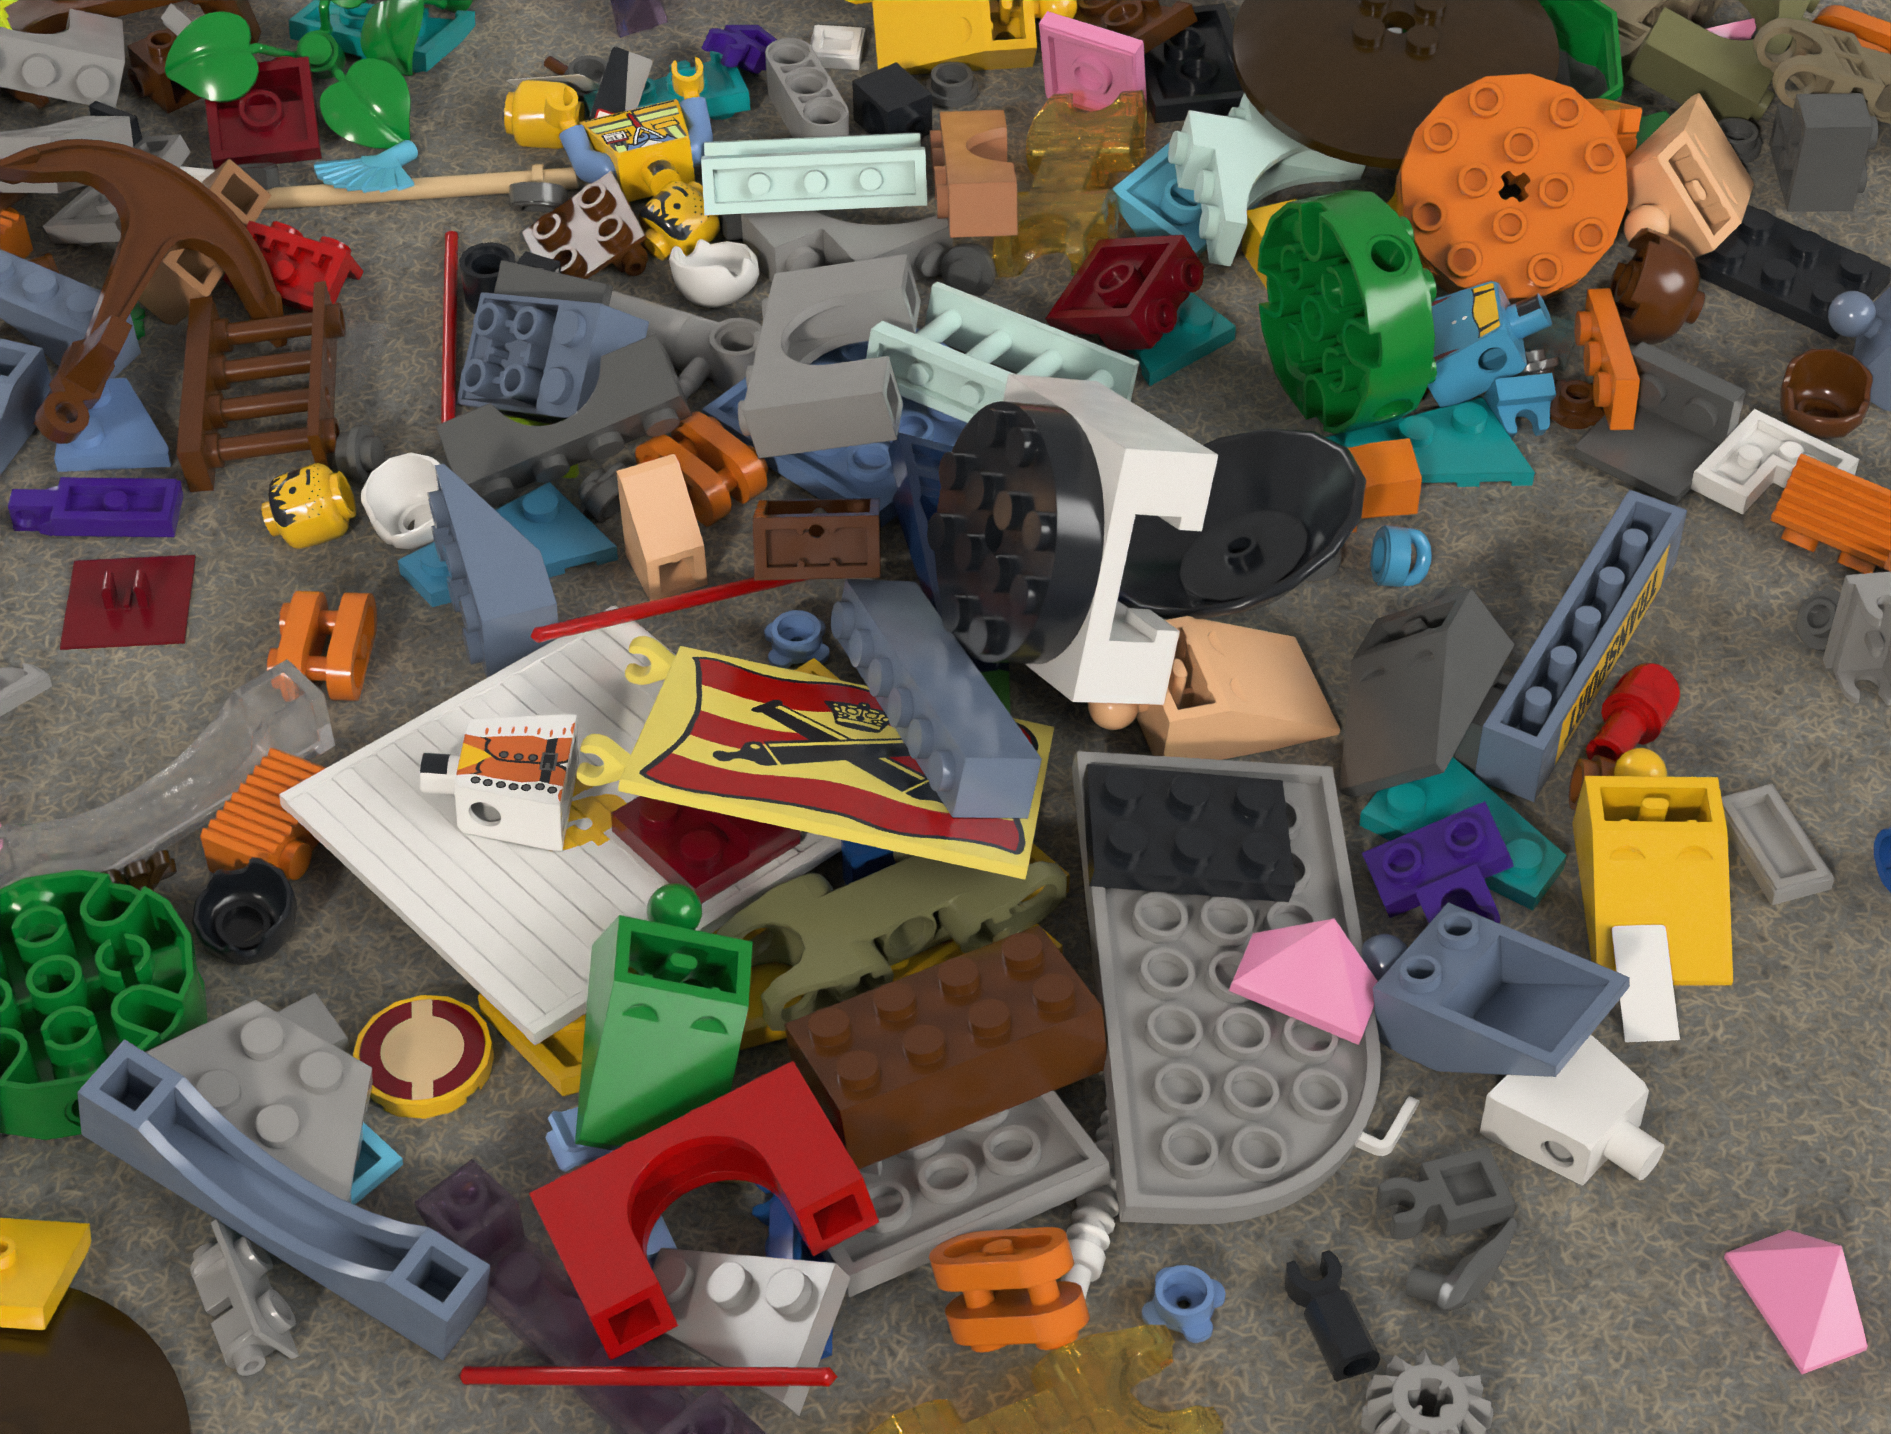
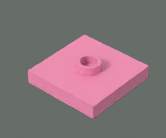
(1089, 62)

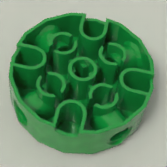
(1347, 310)
(76, 979)

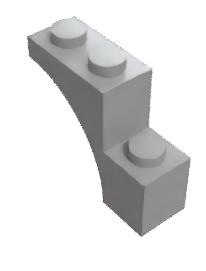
(814, 240)

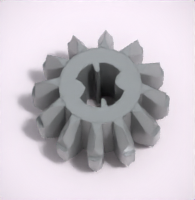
(1428, 1389)

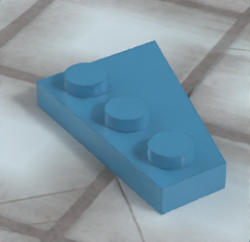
(542, 518)

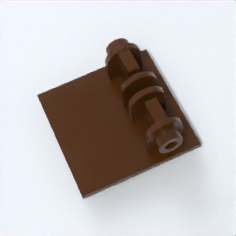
(591, 232)

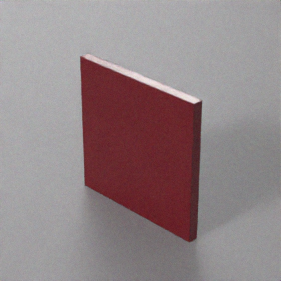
(128, 602)

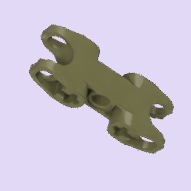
(853, 934)

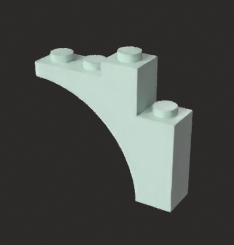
(1237, 164)

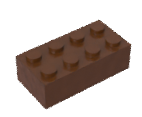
(949, 1045)

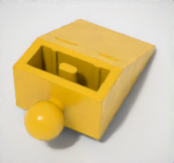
(962, 31)
(1656, 856)

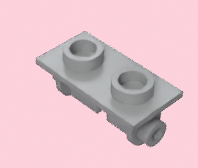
(260, 1317)

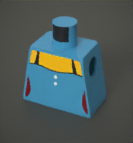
(1480, 339)

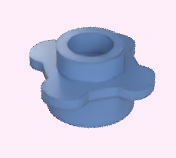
(796, 639)
(1187, 1284)

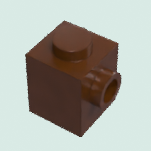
(148, 72)

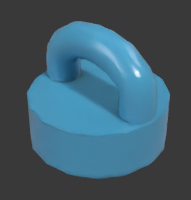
(1392, 556)

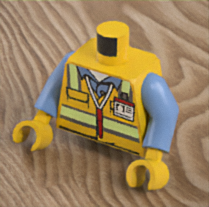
(639, 145)

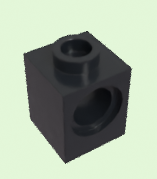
(892, 102)

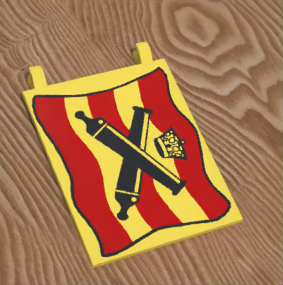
(798, 758)

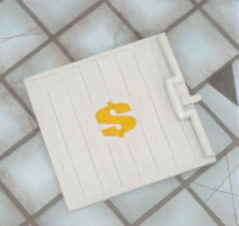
(501, 910)

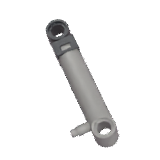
(693, 343)

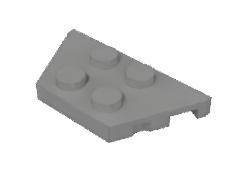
(280, 1090)

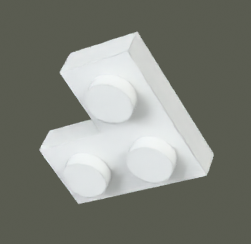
(1758, 455)

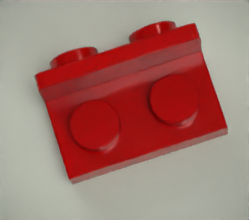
(301, 262)

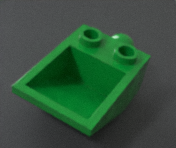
(659, 1020)

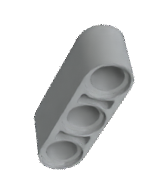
(804, 91)

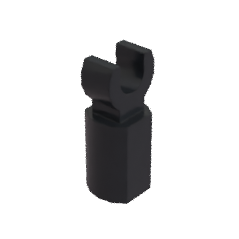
(1333, 1319)

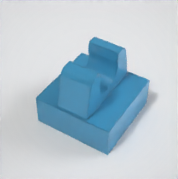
(1522, 397)

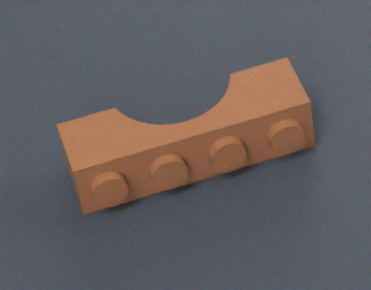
(972, 174)

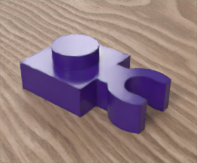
(740, 46)

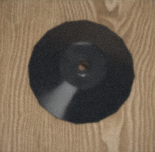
(1270, 522)

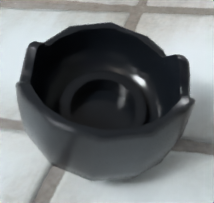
(241, 905)

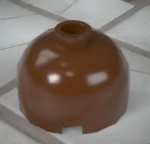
(1658, 286)

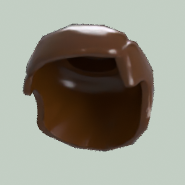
(1825, 393)

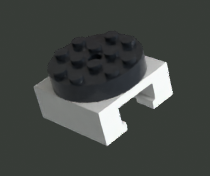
(1041, 531)

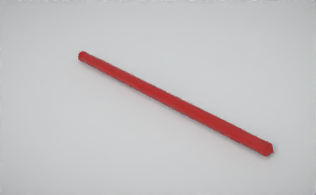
(449, 343)
(654, 608)
(647, 1376)

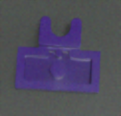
(1441, 865)

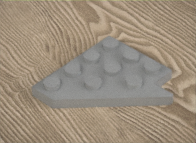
(969, 1183)

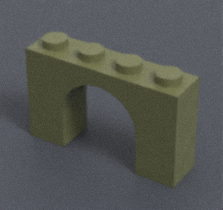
(1689, 60)

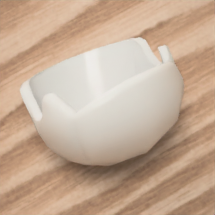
(714, 272)
(397, 496)

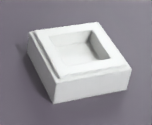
(838, 46)

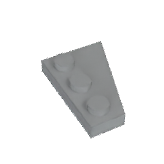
(91, 216)
(752, 1310)

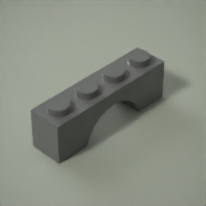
(632, 399)

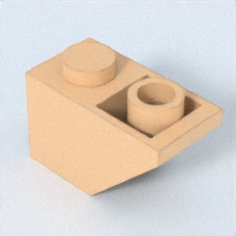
(661, 528)

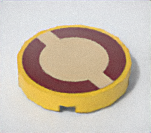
(425, 1055)

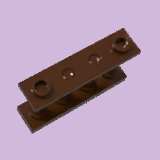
(209, 372)

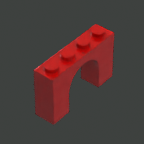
(756, 1134)

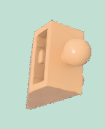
(1687, 181)
(1229, 696)

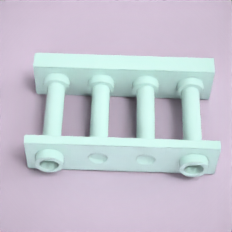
(814, 173)
(988, 334)

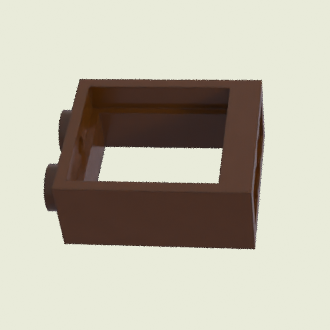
(828, 545)

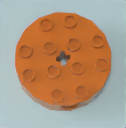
(1509, 134)

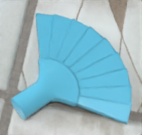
(370, 173)

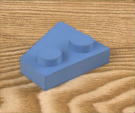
(117, 435)

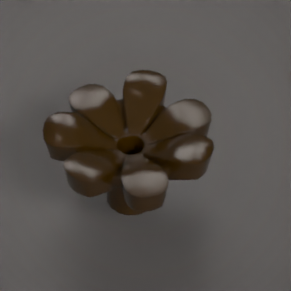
(148, 873)

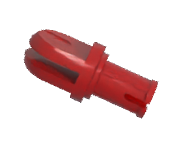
(1635, 710)

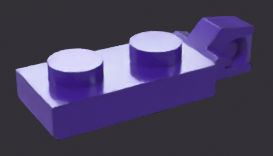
(99, 507)

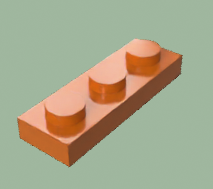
(1608, 359)

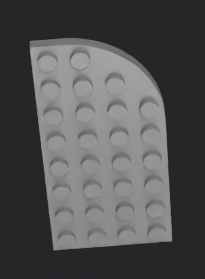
(1207, 1092)

